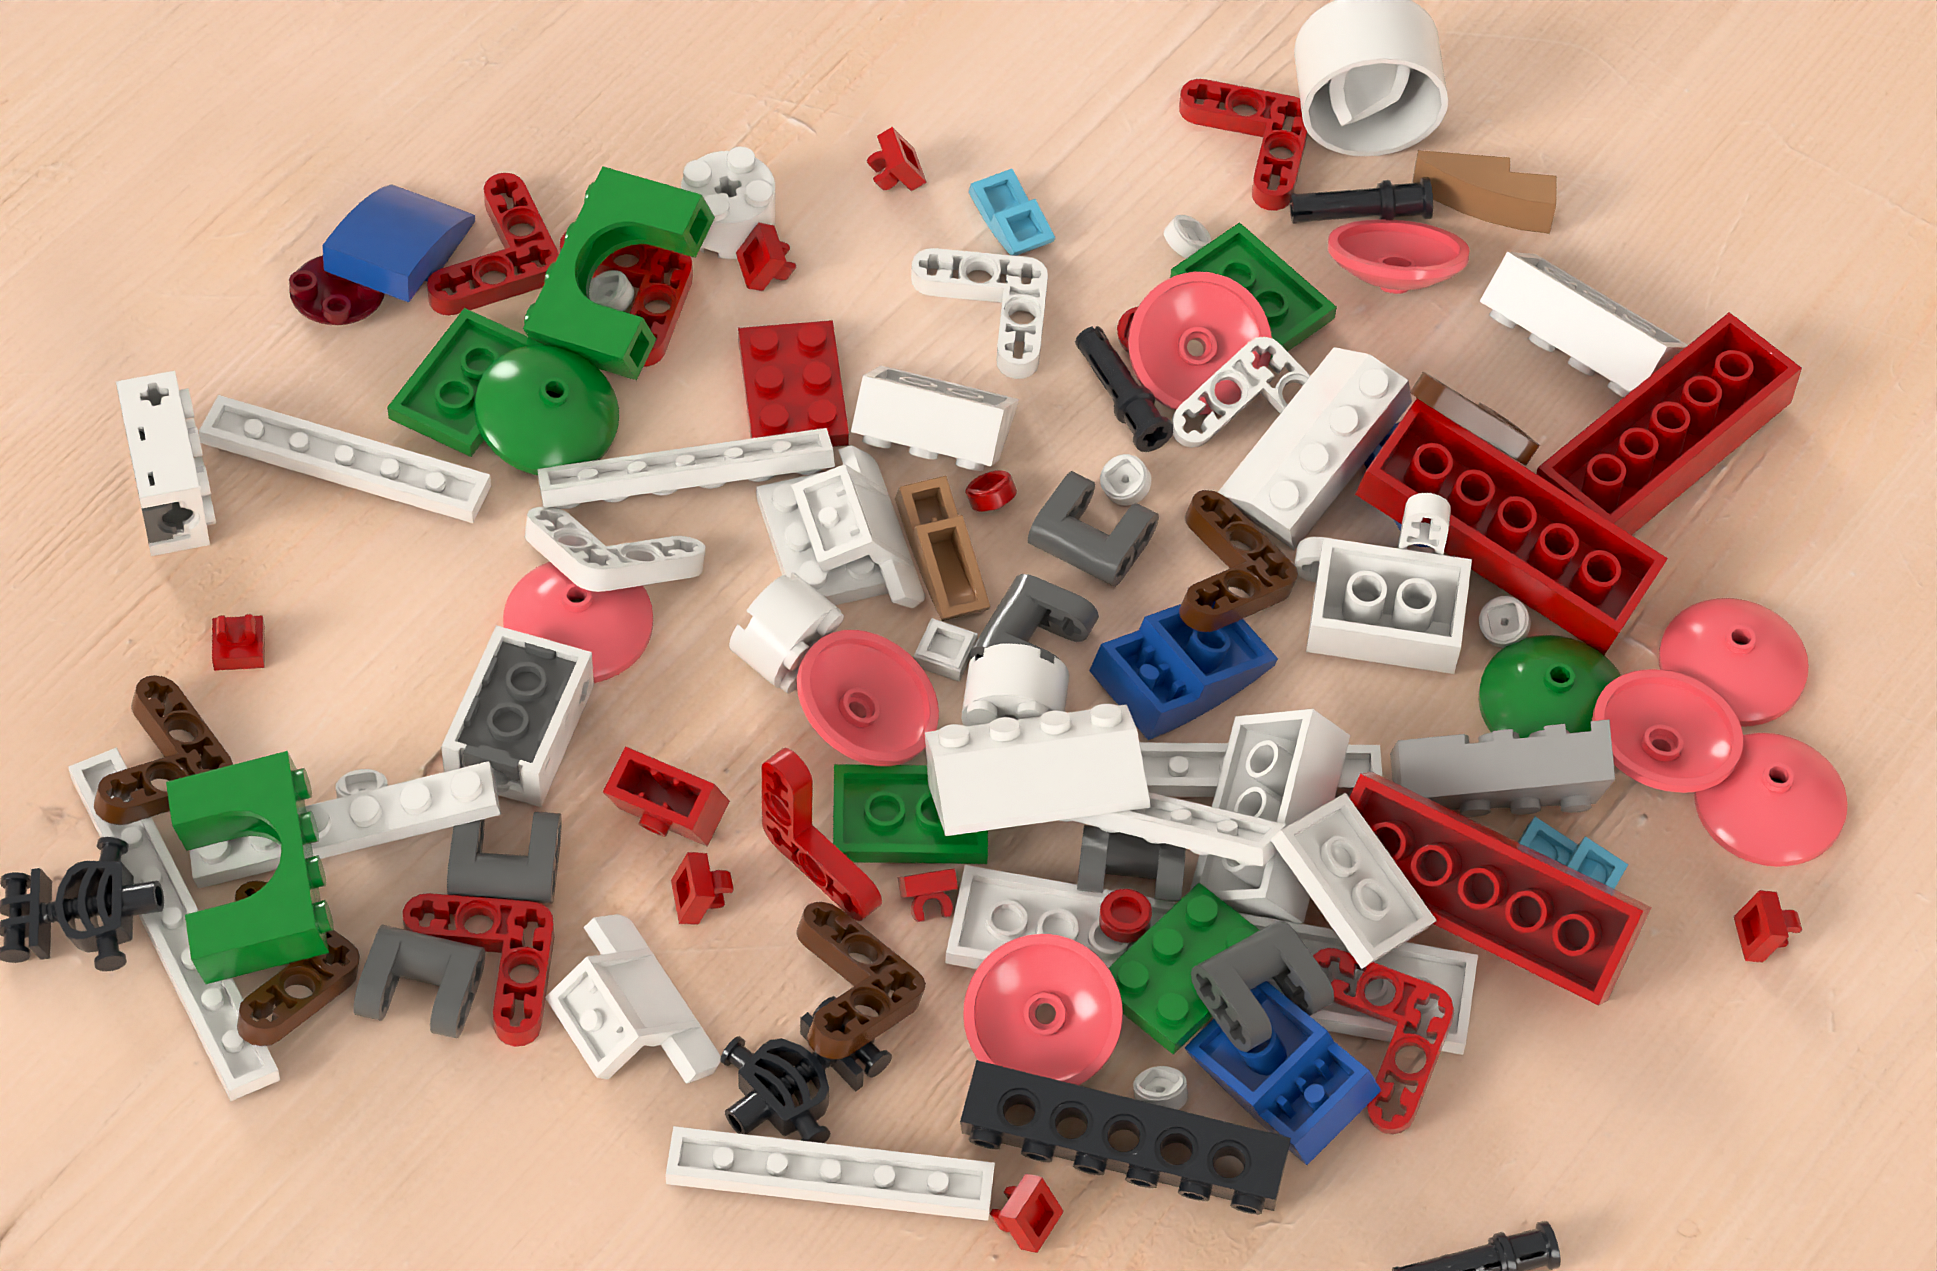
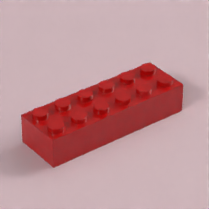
(1675, 425)
(1515, 526)
(1504, 892)

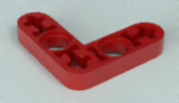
(1265, 123)
(518, 252)
(649, 278)
(788, 825)
(503, 937)
(1403, 1014)

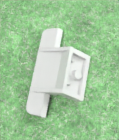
(854, 517)
(627, 1001)

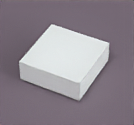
(945, 649)

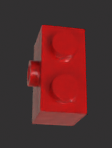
(666, 797)

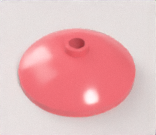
(1398, 253)
(1199, 309)
(607, 623)
(1753, 678)
(867, 697)
(1670, 730)
(1770, 819)
(1035, 971)

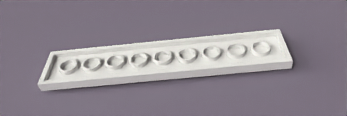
(1006, 906)

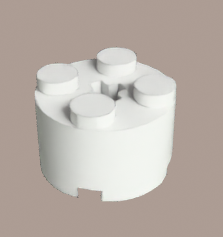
(738, 194)
(783, 628)
(1013, 684)

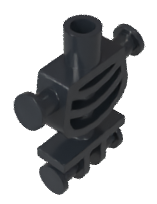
(85, 892)
(770, 1080)

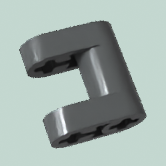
(1083, 546)
(1036, 604)
(1131, 857)
(506, 875)
(1270, 953)
(426, 959)

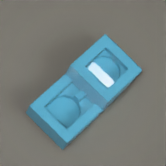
(1009, 213)
(1583, 857)

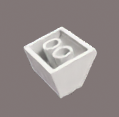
(933, 417)
(1389, 605)

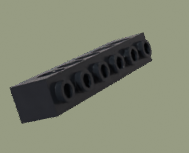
(998, 1088)

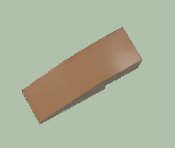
(1488, 190)
(942, 548)

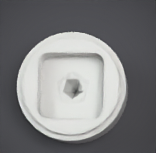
(1186, 235)
(611, 290)
(1125, 479)
(1504, 621)
(359, 781)
(1161, 1087)

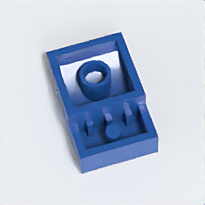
(395, 241)
(1178, 673)
(1294, 1081)

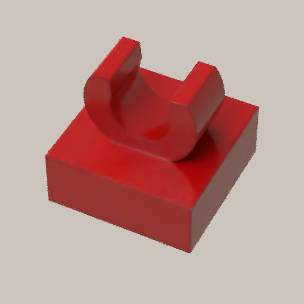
(899, 162)
(763, 257)
(238, 642)
(926, 887)
(698, 888)
(1764, 926)
(1028, 1212)

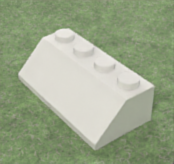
(1578, 321)
(1318, 444)
(1036, 769)
(1278, 772)

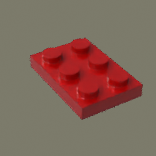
(793, 380)

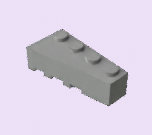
(1509, 770)

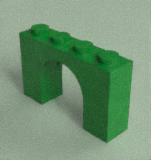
(615, 214)
(286, 915)

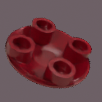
(330, 297)

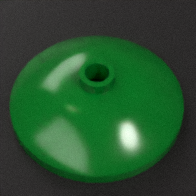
(539, 430)
(1520, 687)

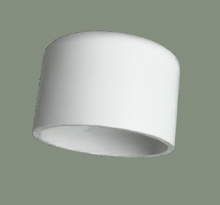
(1370, 76)

